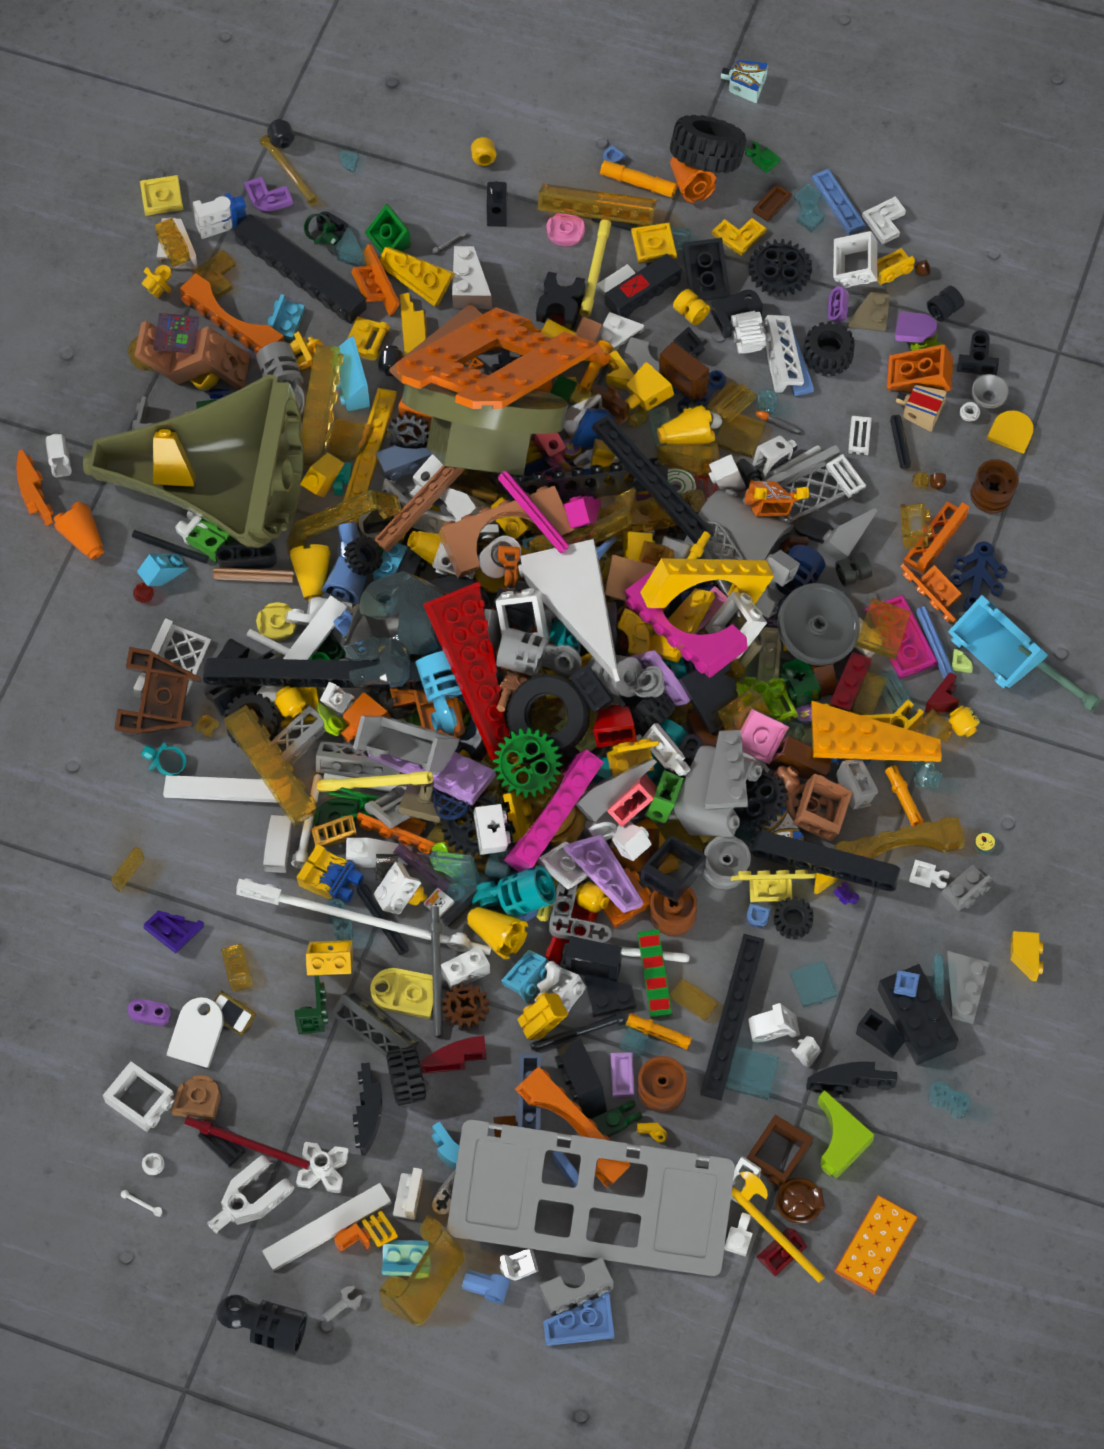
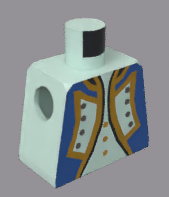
(746, 79)

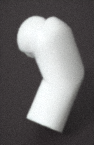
(552, 978)

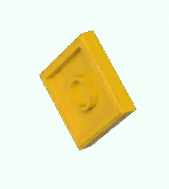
(653, 242)

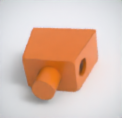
(362, 706)

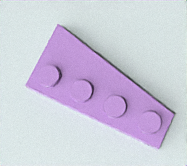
(604, 869)

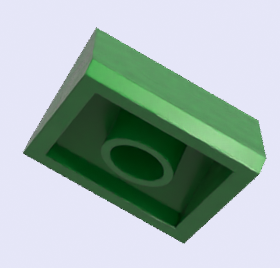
(389, 231)

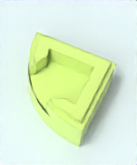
(961, 662)

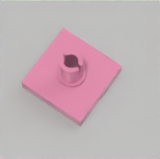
(762, 736)

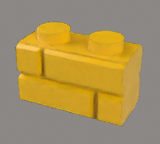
(542, 1016)

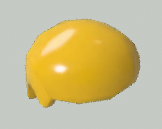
(205, 381)

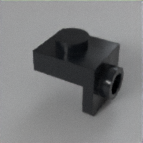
(690, 342)

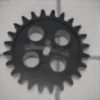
(762, 266)
(764, 796)
(460, 834)

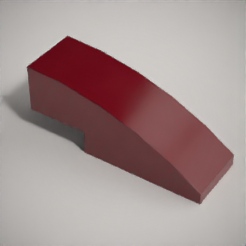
(453, 1056)

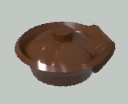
(799, 1200)

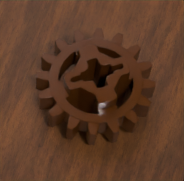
(467, 1015)

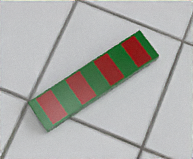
(654, 973)

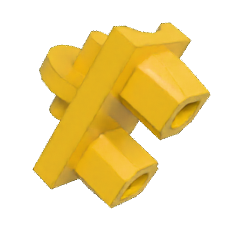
(156, 282)
(307, 348)

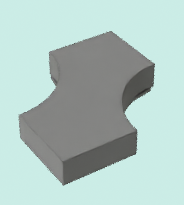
(638, 352)

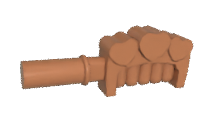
(510, 684)

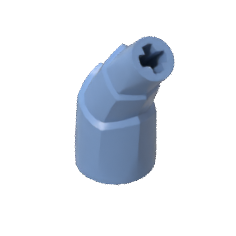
(342, 580)

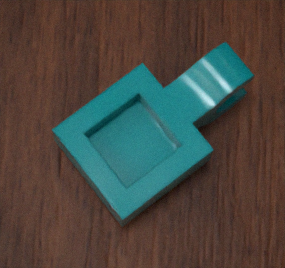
(342, 478)

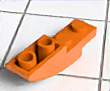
(30, 487)

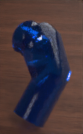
(219, 393)

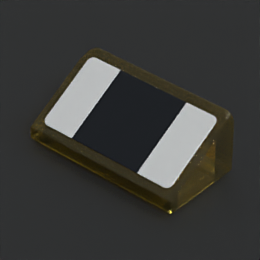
(236, 1015)

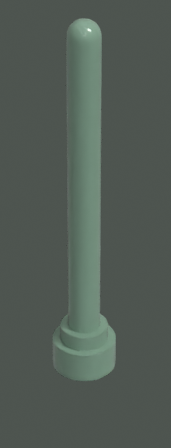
(1089, 700)

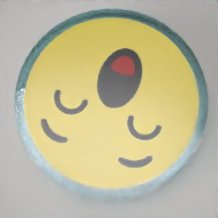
(984, 843)

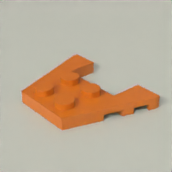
(411, 697)

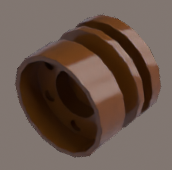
(994, 486)

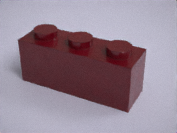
(851, 682)

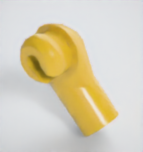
(655, 1130)

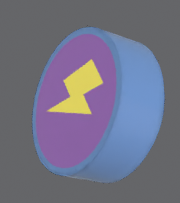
(804, 714)

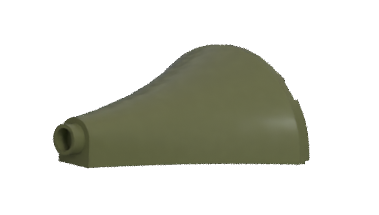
(243, 459)

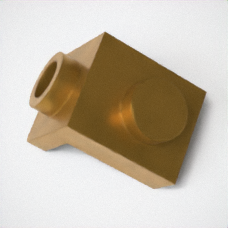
(653, 552)

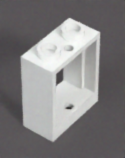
(854, 244)
(526, 595)
(744, 603)
(121, 1085)

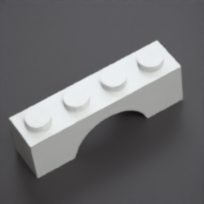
(628, 839)

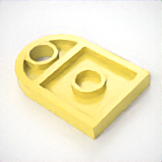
(407, 992)

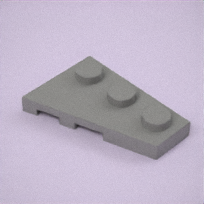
(966, 983)

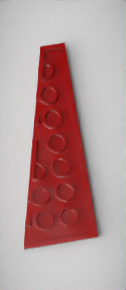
(464, 637)

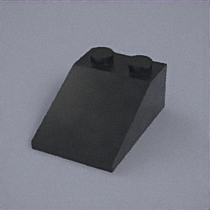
(706, 268)

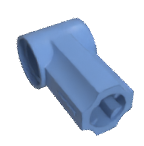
(491, 1287)

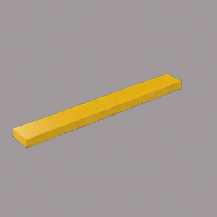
(366, 461)

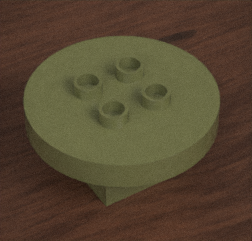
(485, 436)

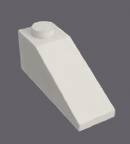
(364, 850)

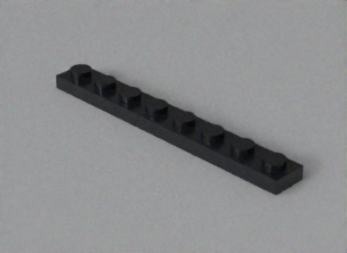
(651, 478)
(732, 1017)

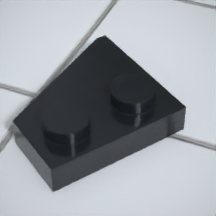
(518, 614)

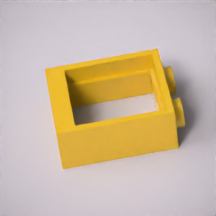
(325, 961)

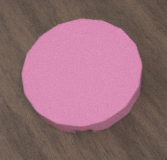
(565, 229)

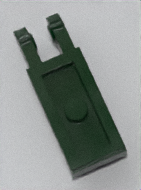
(613, 1120)

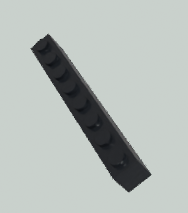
(300, 269)

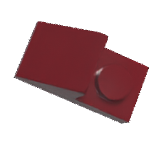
(942, 698)

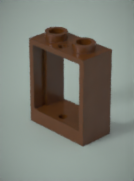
(684, 372)
(790, 1133)

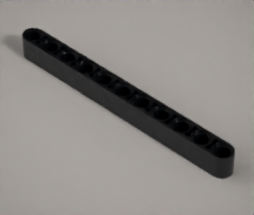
(293, 673)

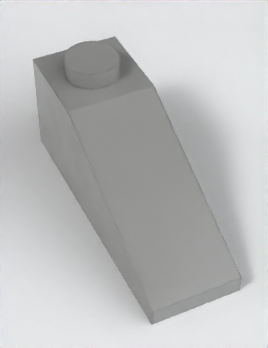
(844, 538)

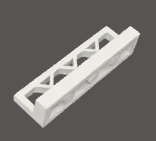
(774, 349)

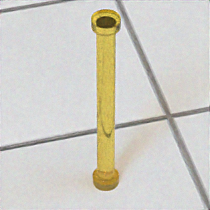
(311, 199)

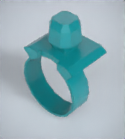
(150, 753)

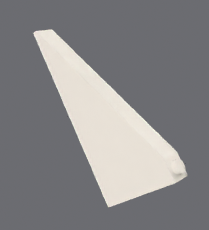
(575, 594)

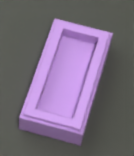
(622, 1074)

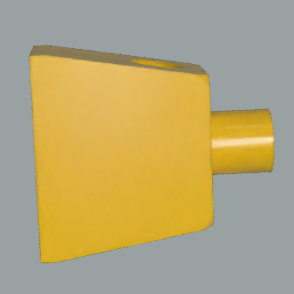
(648, 388)

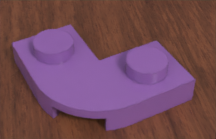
(267, 200)

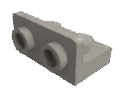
(966, 888)

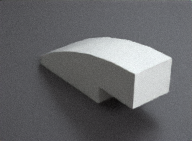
(277, 844)

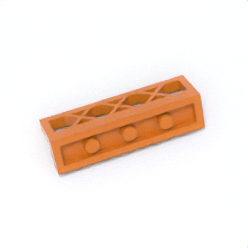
(939, 540)

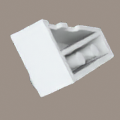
(469, 280)

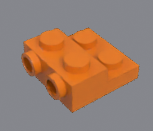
(615, 915)

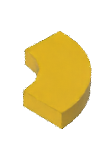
(637, 632)

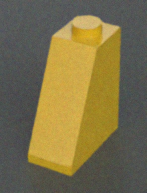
(170, 461)

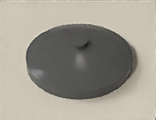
(818, 624)

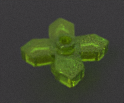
(769, 691)

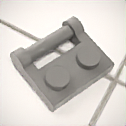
(389, 813)

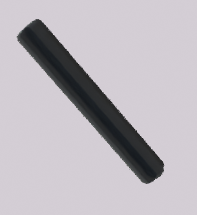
(376, 911)

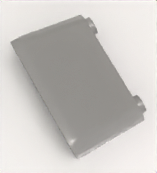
(692, 796)

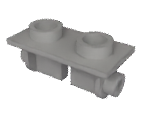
(393, 487)

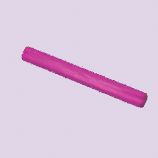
(533, 511)

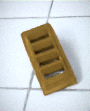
(333, 825)

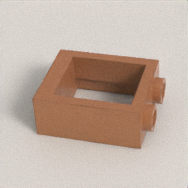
(814, 823)

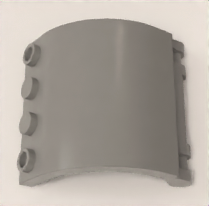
(751, 534)

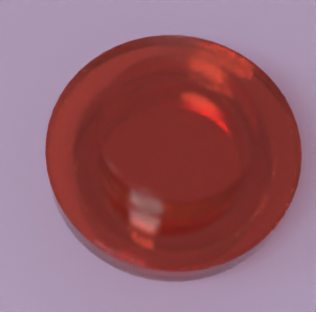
(143, 593)

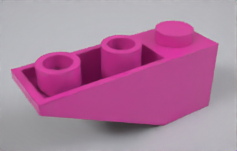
(582, 511)

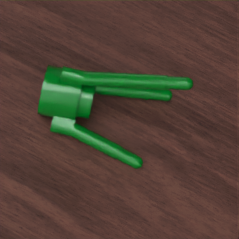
(362, 798)

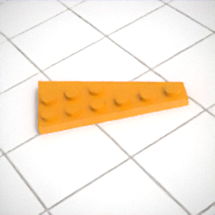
(853, 736)

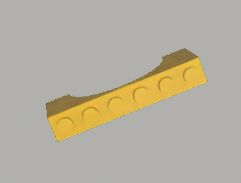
(677, 575)

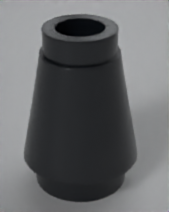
(748, 471)

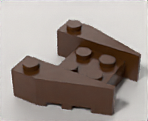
(161, 697)

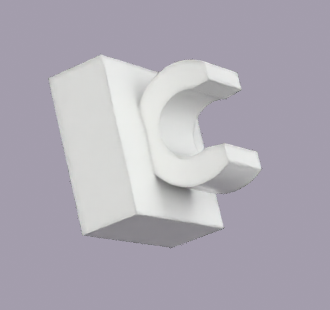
(807, 1051)

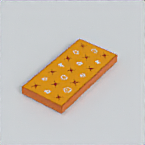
(876, 1244)

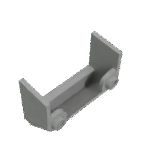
(405, 741)

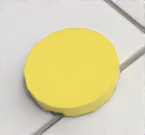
(272, 622)

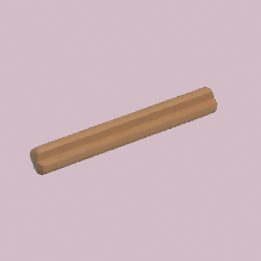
(253, 575)

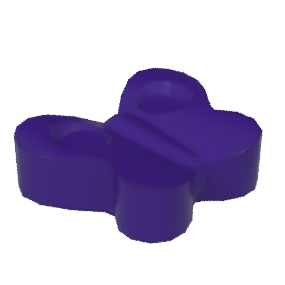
(845, 896)

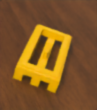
(375, 1222)

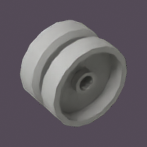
(727, 850)

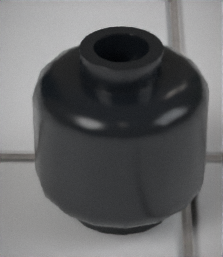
(280, 133)
(388, 357)

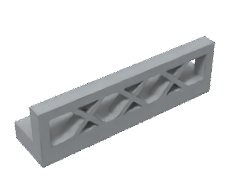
(305, 740)
(348, 765)

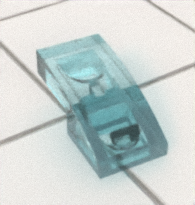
(658, 417)

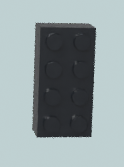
(919, 1018)

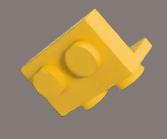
(894, 265)
(512, 526)

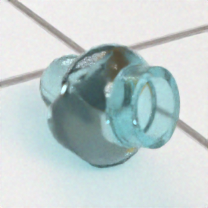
(927, 774)

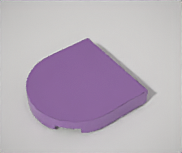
(915, 327)

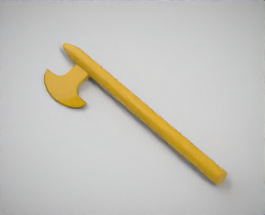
(756, 1186)

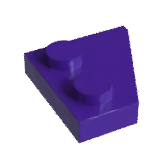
(172, 929)

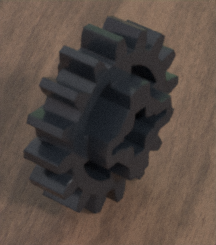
(398, 430)

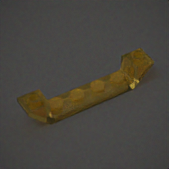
(385, 503)
(601, 529)

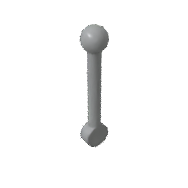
(462, 234)

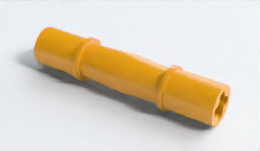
(638, 178)

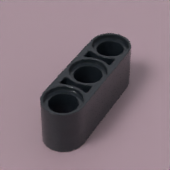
(255, 561)

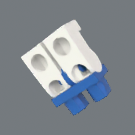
(219, 215)

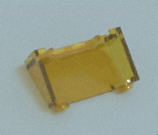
(419, 1295)

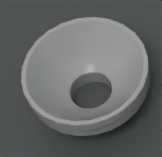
(990, 384)

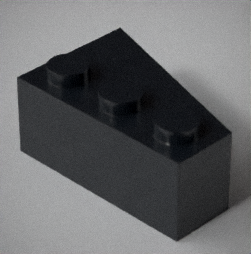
(581, 1078)

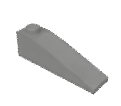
(603, 795)

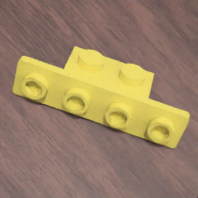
(771, 887)

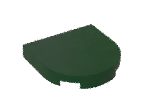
(333, 810)

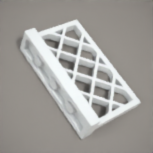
(161, 646)

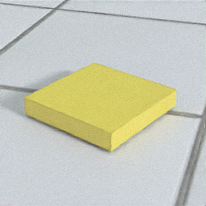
(161, 195)

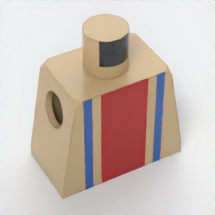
(922, 405)

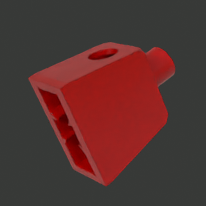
(614, 726)

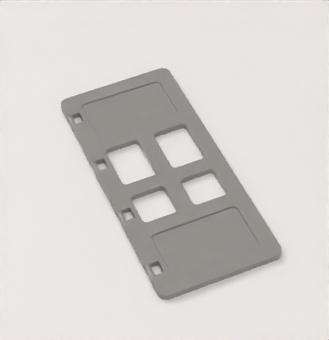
(502, 1183)

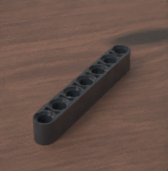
(826, 861)

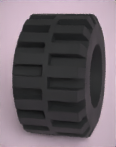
(829, 335)
(263, 709)
(650, 711)
(406, 1075)

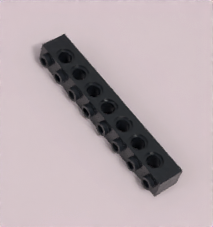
(579, 475)

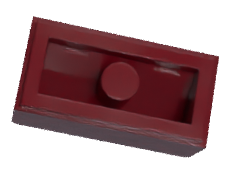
(775, 1257)

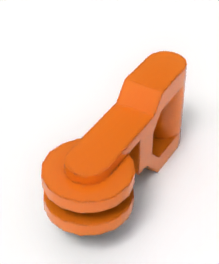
(510, 577)

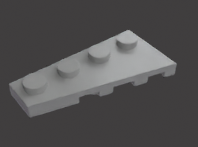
(727, 774)

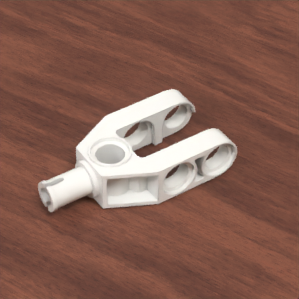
(254, 1211)

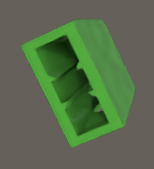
(660, 806)

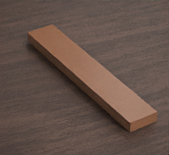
(463, 317)
(417, 507)

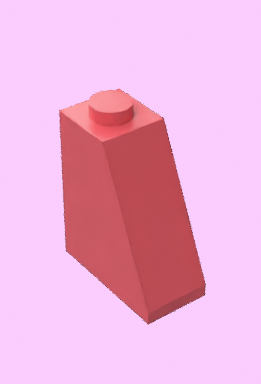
(633, 800)

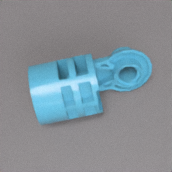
(439, 686)

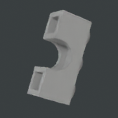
(784, 570)
(560, 1297)

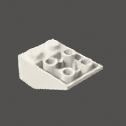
(462, 504)

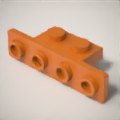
(374, 282)
(938, 588)
(407, 832)

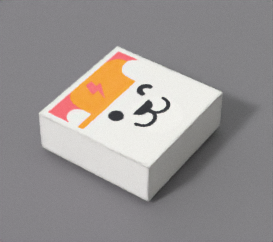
(439, 899)

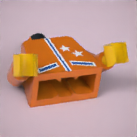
(770, 499)

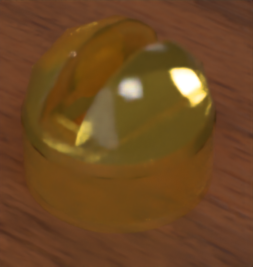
(920, 480)

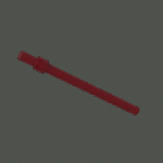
(208, 1128)

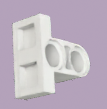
(773, 1024)

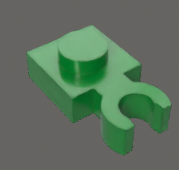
(764, 159)

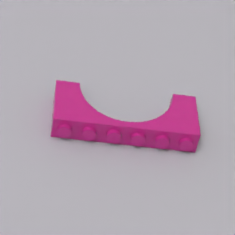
(707, 651)
(575, 781)

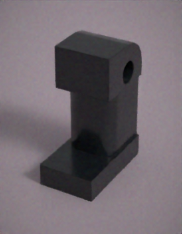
(734, 305)

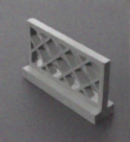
(807, 468)

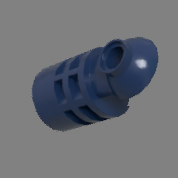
(808, 572)

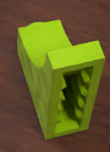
(848, 1140)

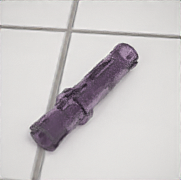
(442, 883)

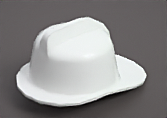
(489, 556)

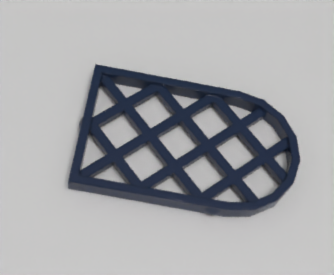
(444, 807)

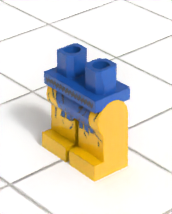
(329, 875)

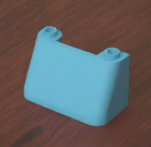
(996, 642)

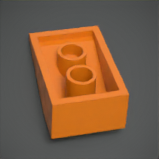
(922, 367)

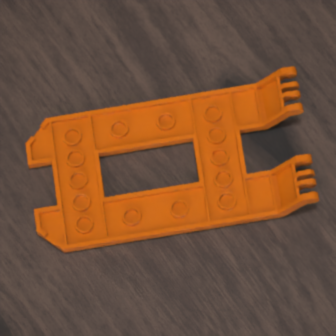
(541, 359)

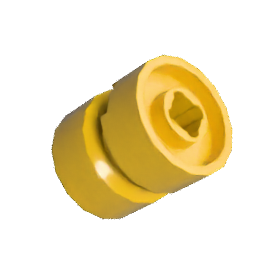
(692, 307)

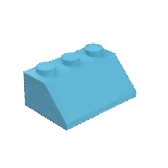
(353, 382)

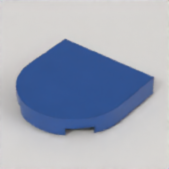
(585, 435)

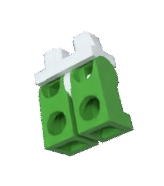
(203, 535)

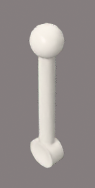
(157, 1211)

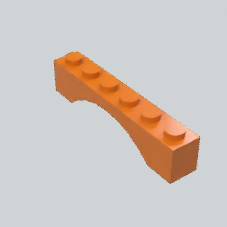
(199, 295)
(542, 1092)

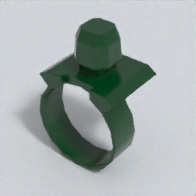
(327, 235)

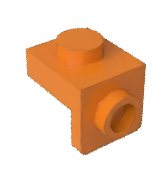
(347, 1237)

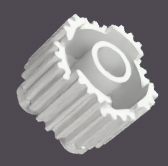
(748, 332)

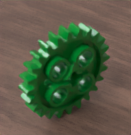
(519, 745)

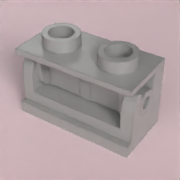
(856, 778)

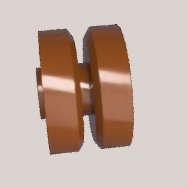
(673, 917)
(662, 1084)

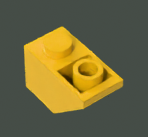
(1025, 953)

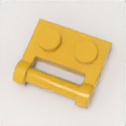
(362, 332)

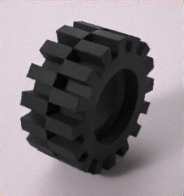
(370, 551)
(793, 906)

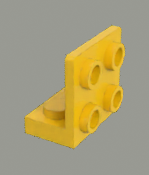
(627, 755)

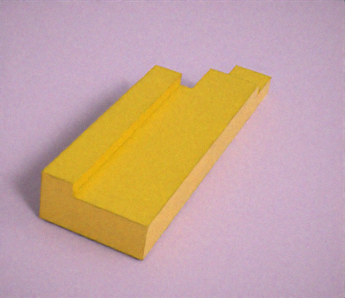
(413, 324)

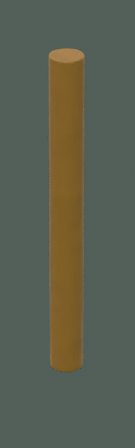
(476, 493)

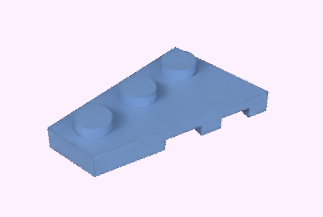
(582, 1324)

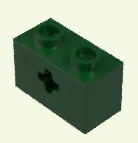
(800, 682)

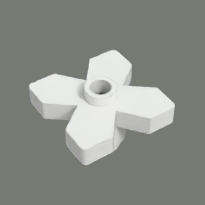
(322, 1167)

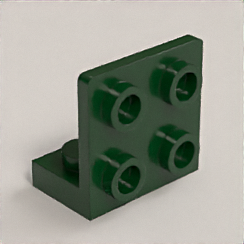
(313, 1019)

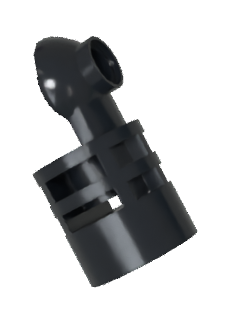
(269, 1322)

